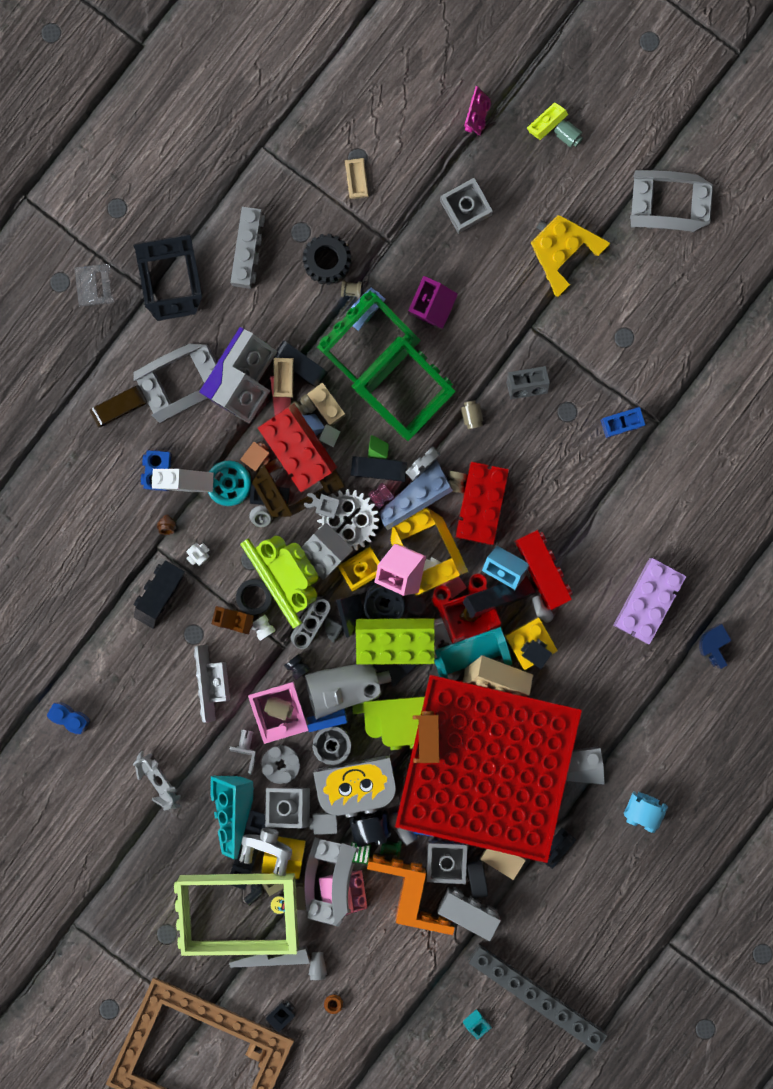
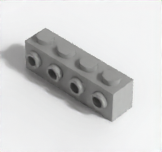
(246, 247)

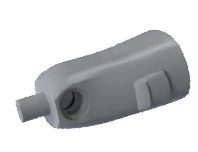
(343, 687)

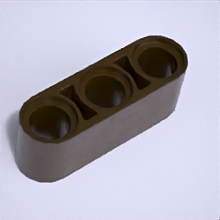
(118, 406)

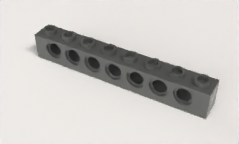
(537, 997)

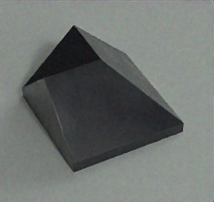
(350, 610)

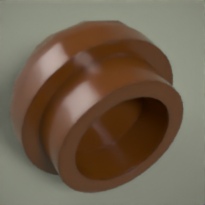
(166, 525)

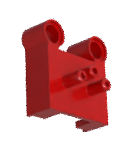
(451, 610)

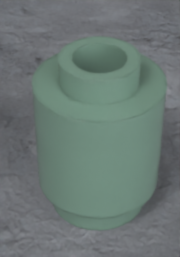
(568, 133)

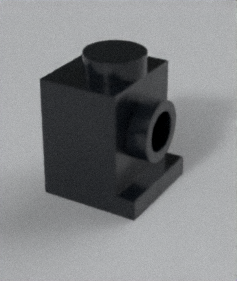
(276, 1019)

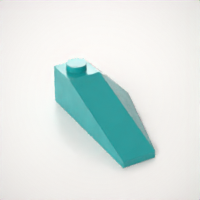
(233, 804)

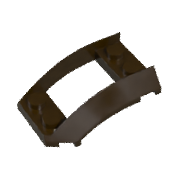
(273, 497)

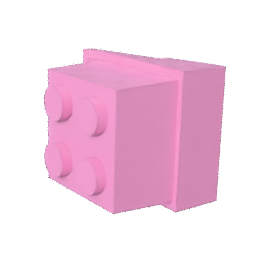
(274, 728)

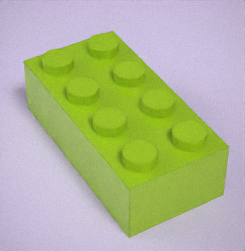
(394, 641)

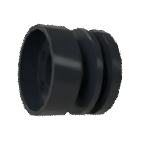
(381, 610)

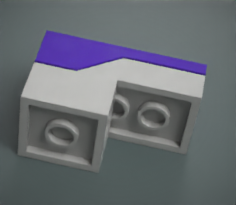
(236, 376)

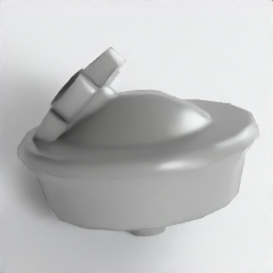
(260, 516)

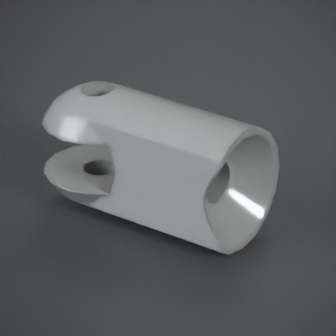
(405, 835)

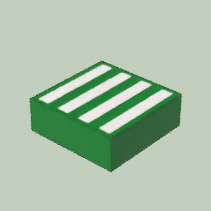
(362, 855)

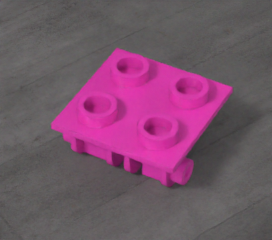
(477, 112)

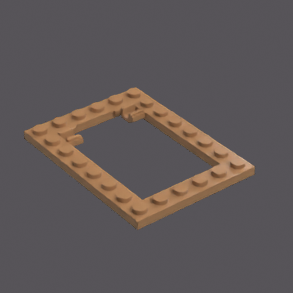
(273, 1044)

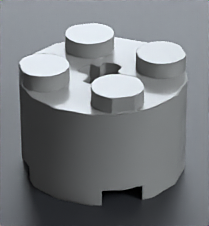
(331, 755)

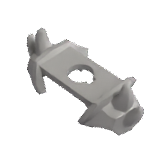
(166, 792)

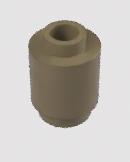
(472, 414)
(278, 708)

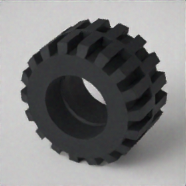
(322, 243)

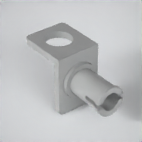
(244, 747)

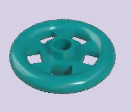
(242, 493)

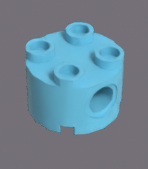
(645, 811)

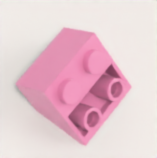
(401, 570)
(356, 892)

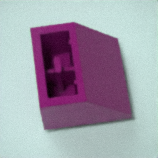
(432, 302)

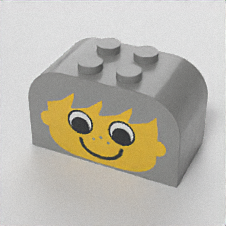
(355, 786)

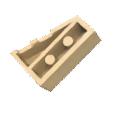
(498, 676)

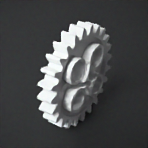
(361, 533)

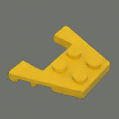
(558, 243)

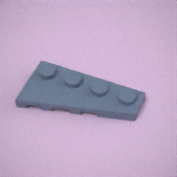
(419, 494)

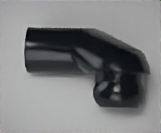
(256, 892)

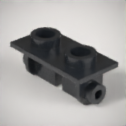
(560, 845)

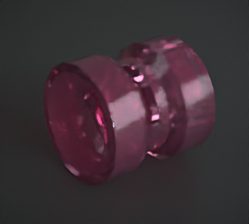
(380, 495)

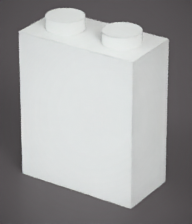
(182, 480)

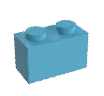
(505, 567)

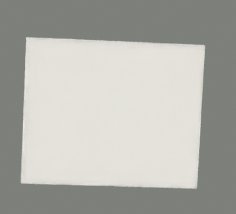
(329, 435)

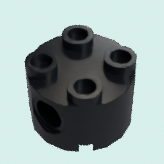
(370, 828)

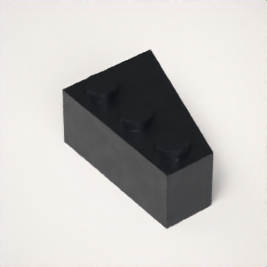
(157, 593)

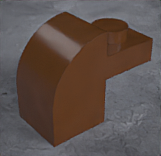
(232, 620)

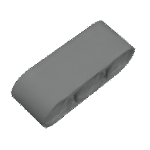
(309, 632)

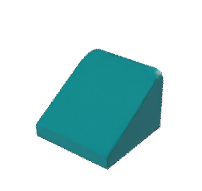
(477, 1024)

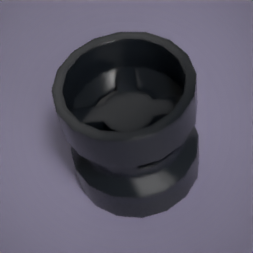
(297, 667)

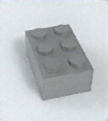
(469, 913)

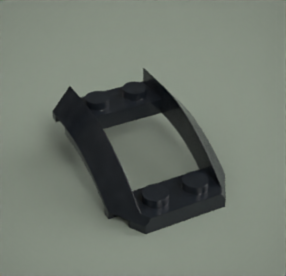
(164, 249)

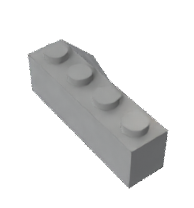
(586, 766)

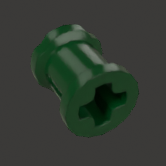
(391, 847)

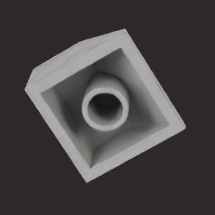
(287, 807)

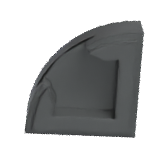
(332, 628)

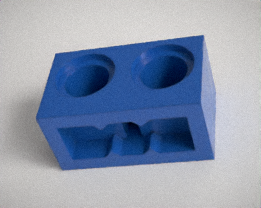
(622, 422)
(147, 462)

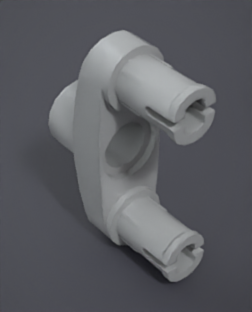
(268, 843)

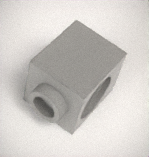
(323, 823)

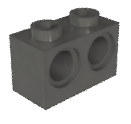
(528, 382)

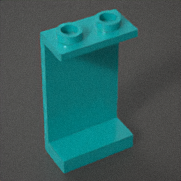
(463, 653)

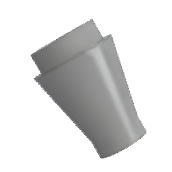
(317, 967)

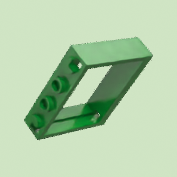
(349, 320)
(429, 410)

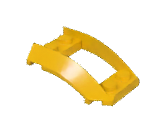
(441, 572)

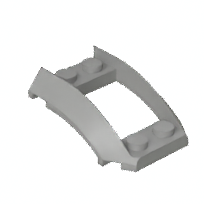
(643, 200)
(153, 389)
(342, 856)

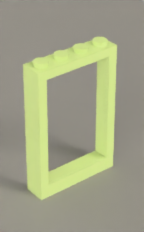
(236, 947)

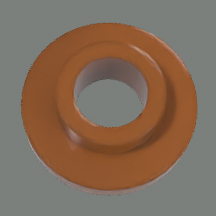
(333, 1010)

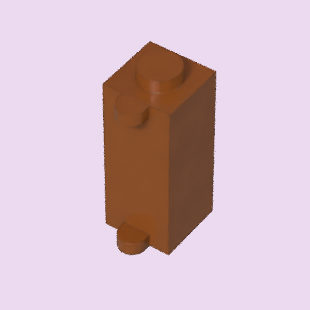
(428, 737)

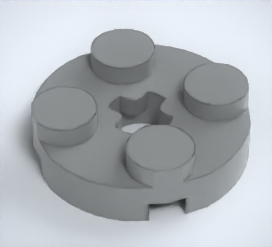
(423, 463)
(291, 761)

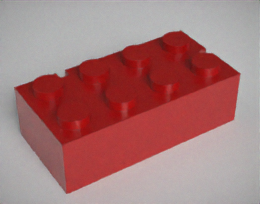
(297, 447)
(481, 503)
(543, 570)

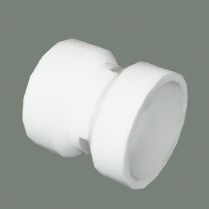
(262, 627)

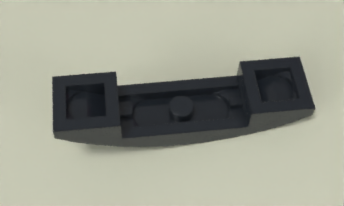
(254, 826)

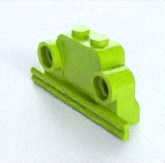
(285, 574)
(392, 720)

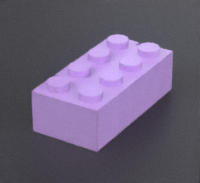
(649, 600)

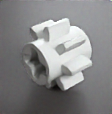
(197, 554)

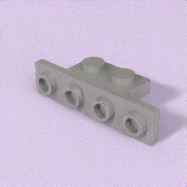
(211, 682)

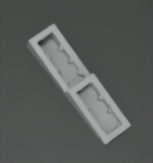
(301, 957)

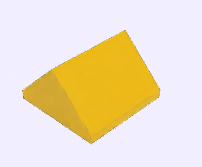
(360, 568)
(294, 864)

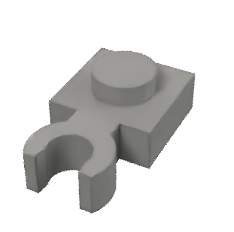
(325, 505)

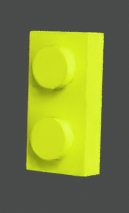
(547, 121)

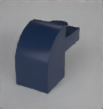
(711, 641)

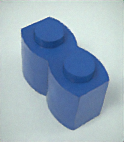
(72, 720)

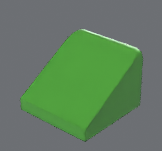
(377, 448)

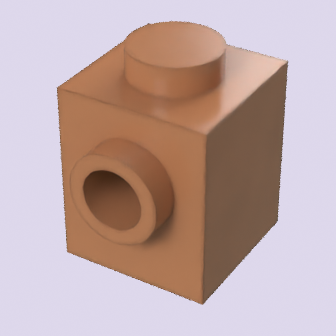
(256, 456)

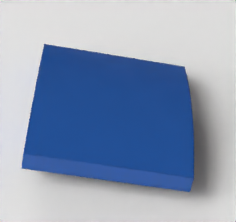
(330, 720)

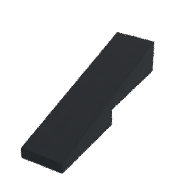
(497, 596)

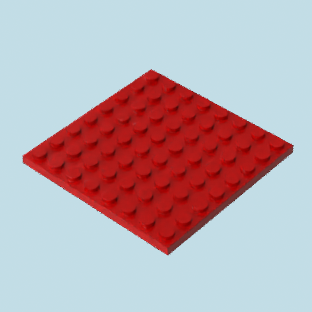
(496, 770)

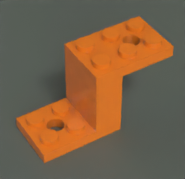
(410, 894)

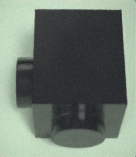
(536, 652)

